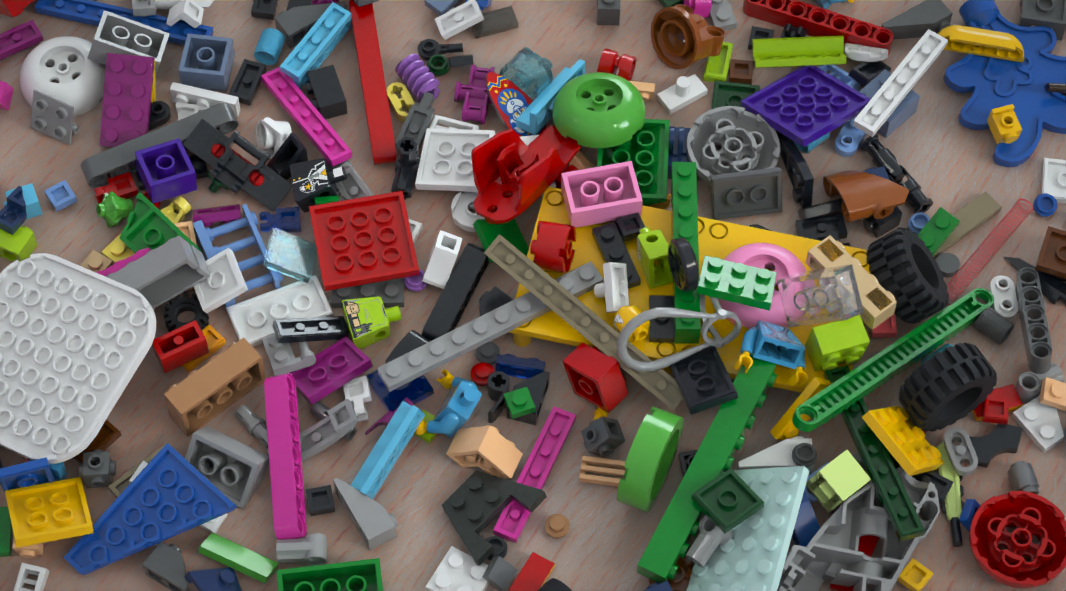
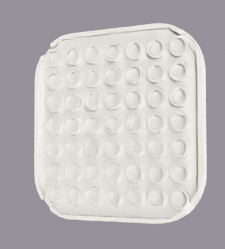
(65, 353)

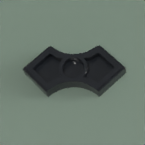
(1001, 440)

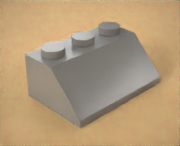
(227, 464)

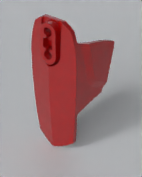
(516, 175)

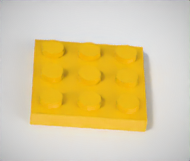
(903, 440)
(48, 512)

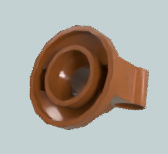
(684, 37)

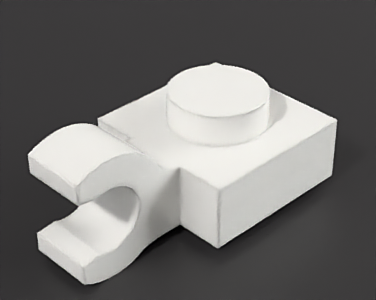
(358, 393)

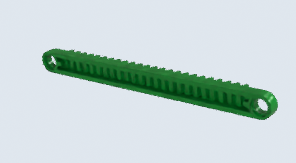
(891, 360)

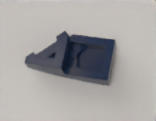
(14, 213)

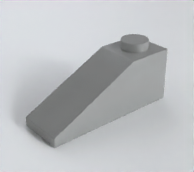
(367, 515)

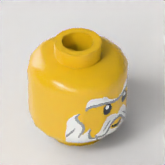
(624, 315)

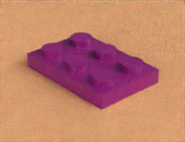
(331, 370)

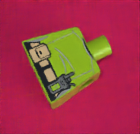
(368, 320)

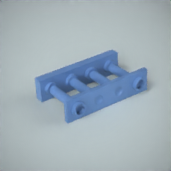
(205, 236)

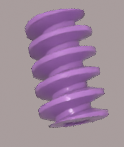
(417, 77)

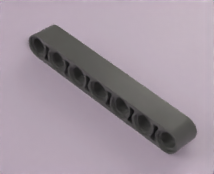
(122, 157)

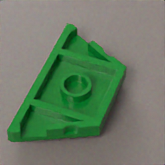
(149, 227)

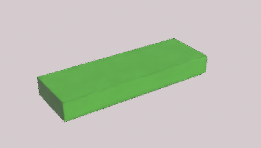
(238, 557)

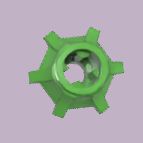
(114, 209)

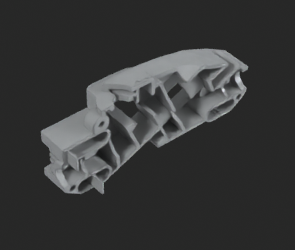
(834, 548)

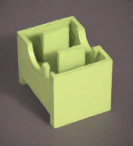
(837, 481)

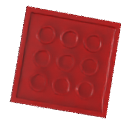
(363, 240)

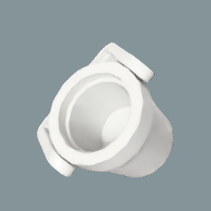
(271, 134)

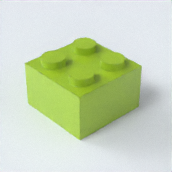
(837, 343)

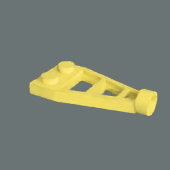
(119, 251)

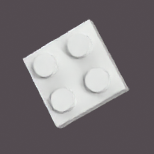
(223, 284)
(458, 573)

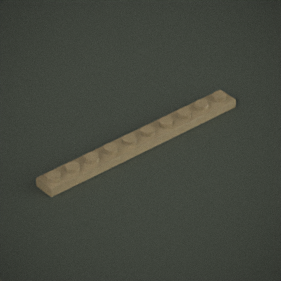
(580, 317)

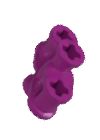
(474, 95)

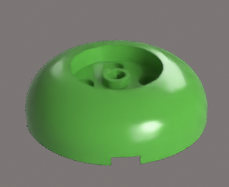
(599, 110)

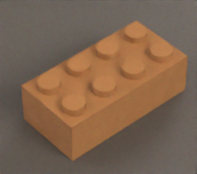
(215, 386)

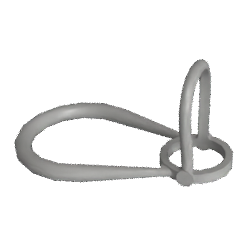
(657, 312)

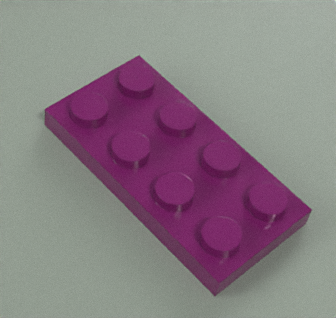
(126, 98)

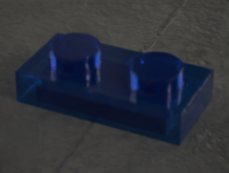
(519, 367)

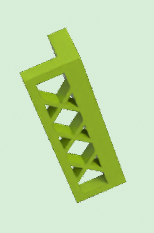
(798, 51)

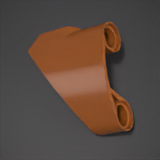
(865, 194)

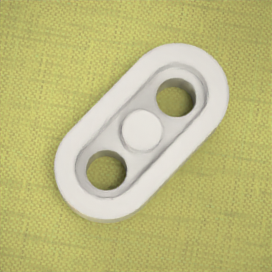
(1004, 296)

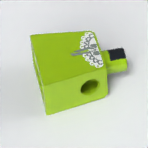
(651, 247)

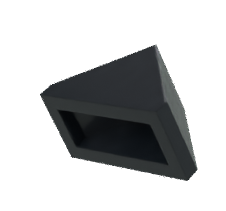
(290, 152)

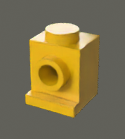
(1004, 124)

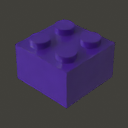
(166, 170)

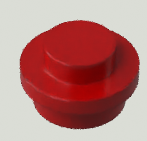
(481, 372)

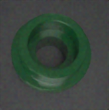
(438, 60)

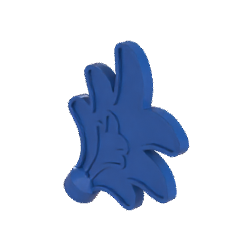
(1009, 82)

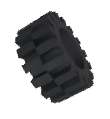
(181, 305)

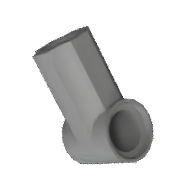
(1034, 382)
(707, 541)
(310, 550)

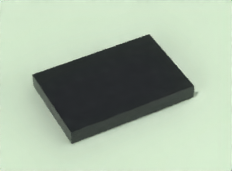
(703, 380)

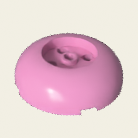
(763, 256)

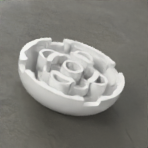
(60, 54)

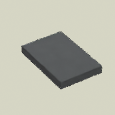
(746, 193)

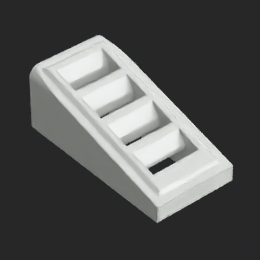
(26, 569)

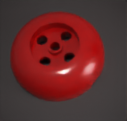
(1030, 516)

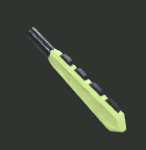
(952, 504)

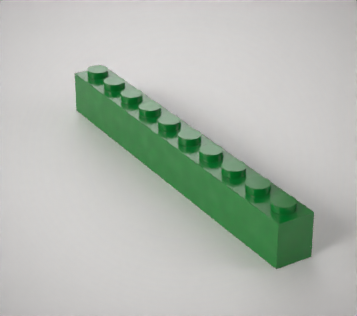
(709, 462)

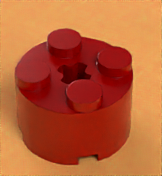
(554, 246)

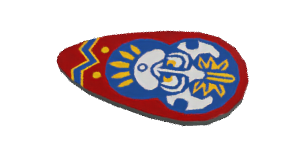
(508, 101)

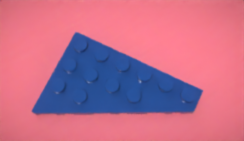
(155, 506)

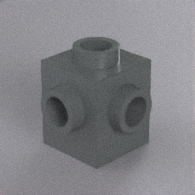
(603, 436)
(97, 469)

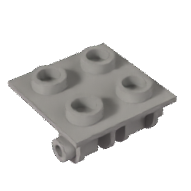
(53, 117)

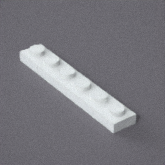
(900, 83)

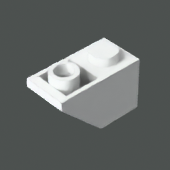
(442, 259)

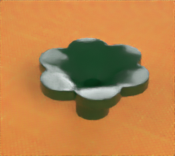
(216, 184)

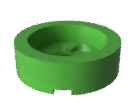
(650, 459)

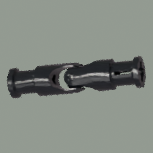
(884, 157)

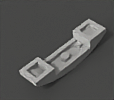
(327, 431)

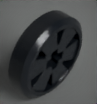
(683, 264)

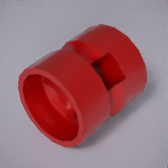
(619, 65)

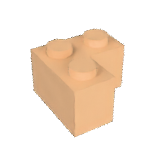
(486, 449)

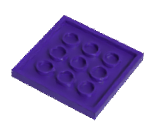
(806, 104)

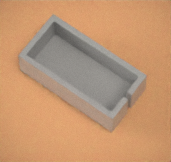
(164, 271)

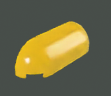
(983, 42)

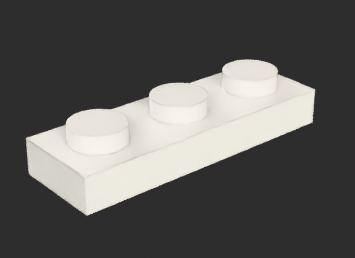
(202, 97)

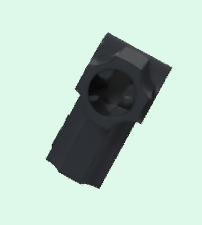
(406, 166)

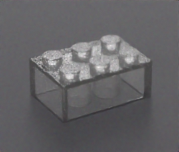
(823, 298)

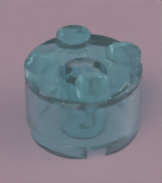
(529, 72)

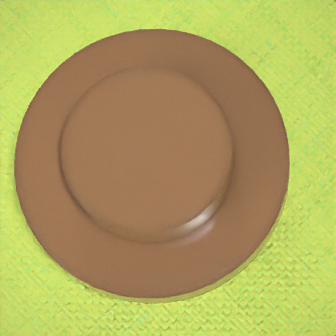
(557, 526)

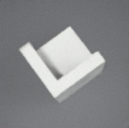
(187, 11)

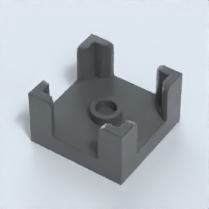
(1044, 13)

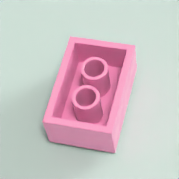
(601, 194)

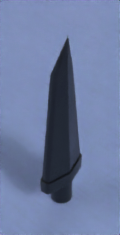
(1050, 286)

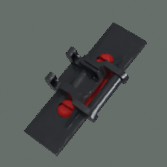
(234, 169)

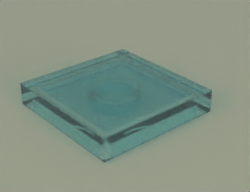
(290, 255)

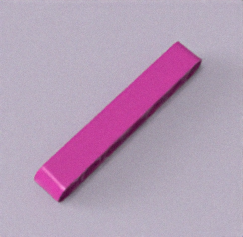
(285, 457)

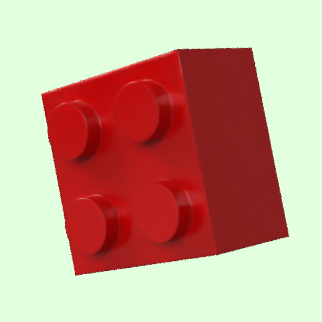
(595, 377)

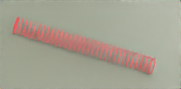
(988, 250)

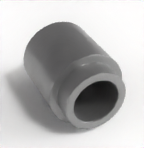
(1023, 477)

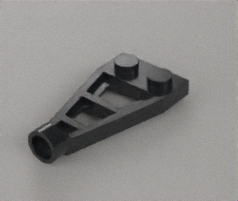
(797, 170)

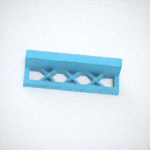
(317, 44)
(541, 109)
(388, 449)

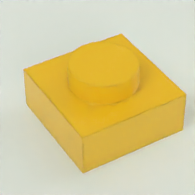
(915, 576)

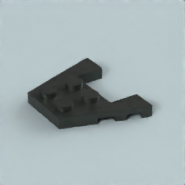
(480, 502)

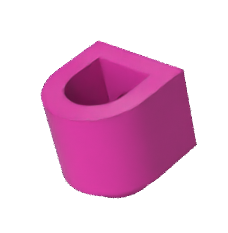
(699, 7)

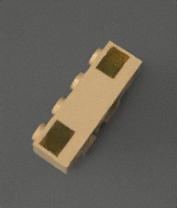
(875, 300)

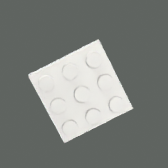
(448, 159)

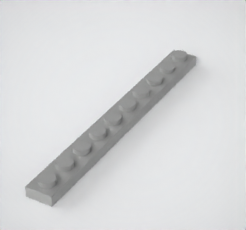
(481, 330)

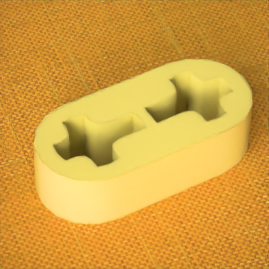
(395, 103)

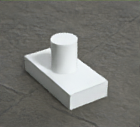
(682, 93)
(614, 286)

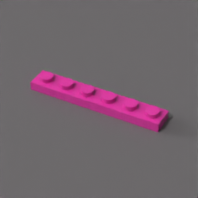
(306, 117)
(536, 471)

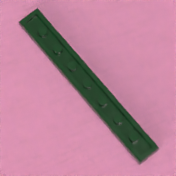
(880, 467)

